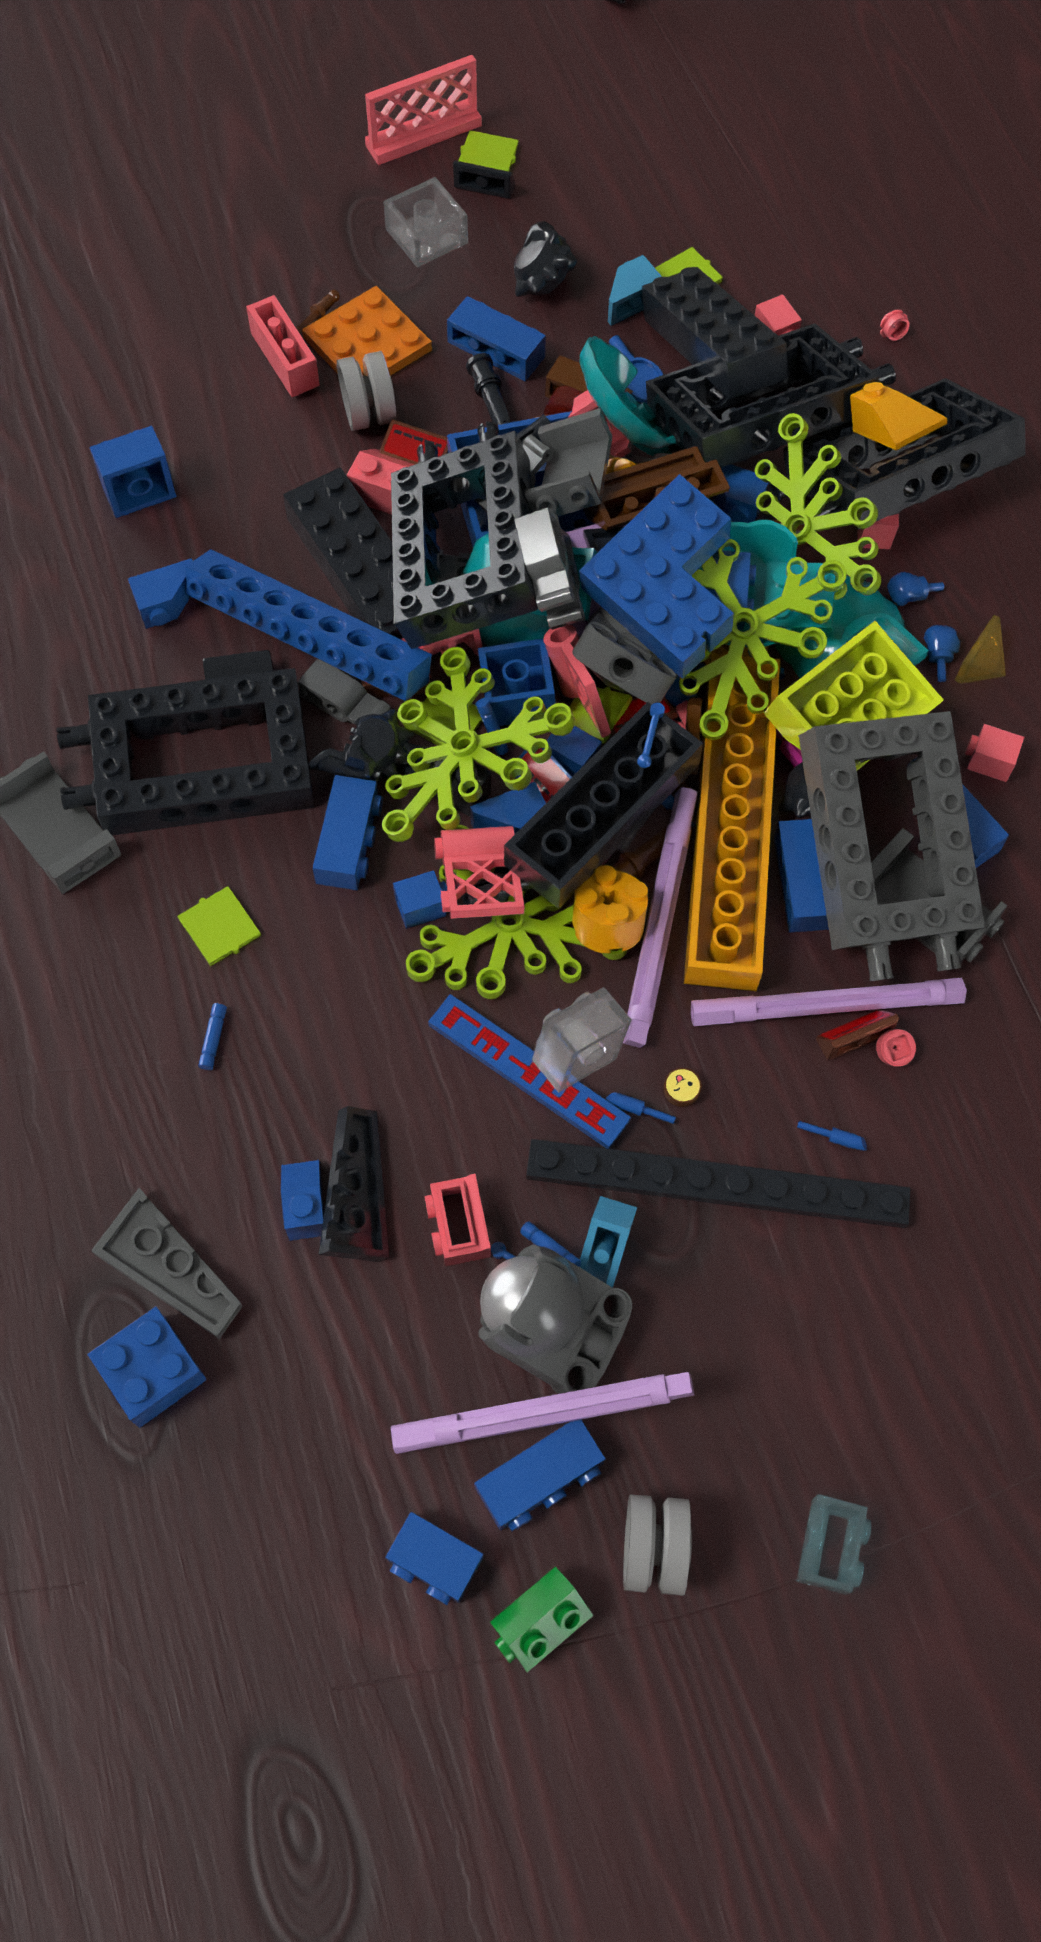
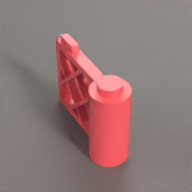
(573, 675)
(479, 852)

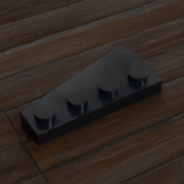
(355, 1193)

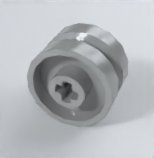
(366, 391)
(659, 1545)

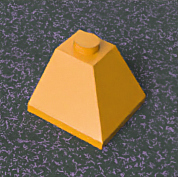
(891, 416)

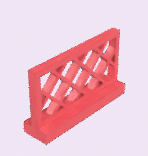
(427, 126)

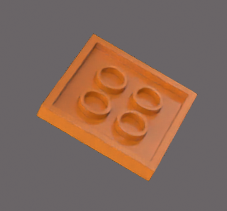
(368, 326)

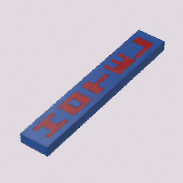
(514, 1063)

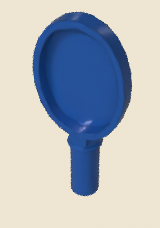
(646, 370)

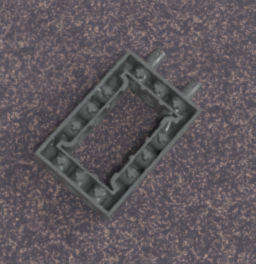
(842, 842)

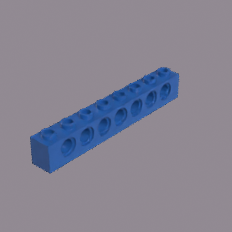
(308, 624)

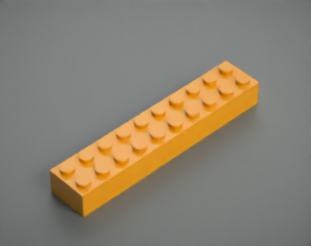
(732, 842)

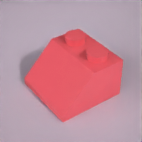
(372, 477)

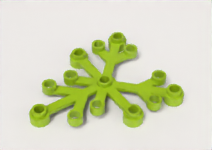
(799, 487)
(732, 665)
(439, 779)
(459, 947)

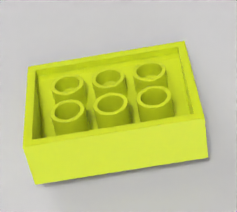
(854, 684)

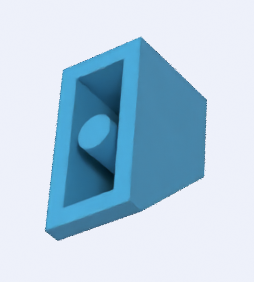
(626, 292)
(607, 1239)

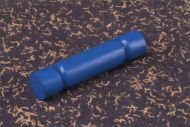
(490, 722)
(212, 1036)
(540, 1238)

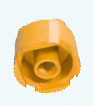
(610, 910)

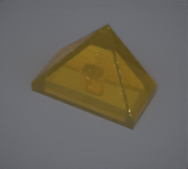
(985, 657)

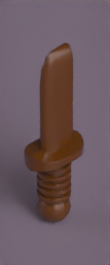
(318, 310)

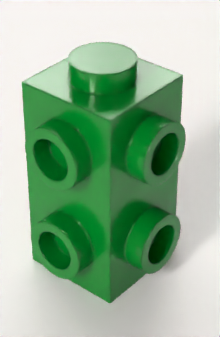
(540, 1620)

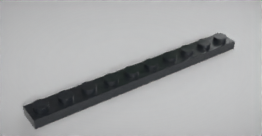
(719, 1183)

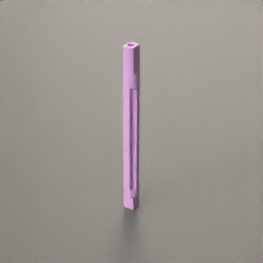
(660, 918)
(828, 1001)
(541, 1412)

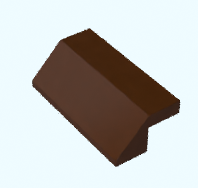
(634, 487)

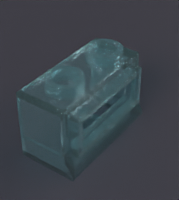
(857, 1533)

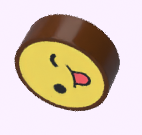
(682, 1087)

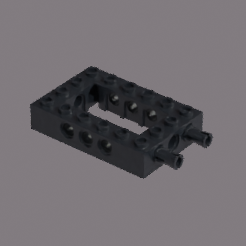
(832, 372)
(972, 442)
(439, 610)
(200, 796)

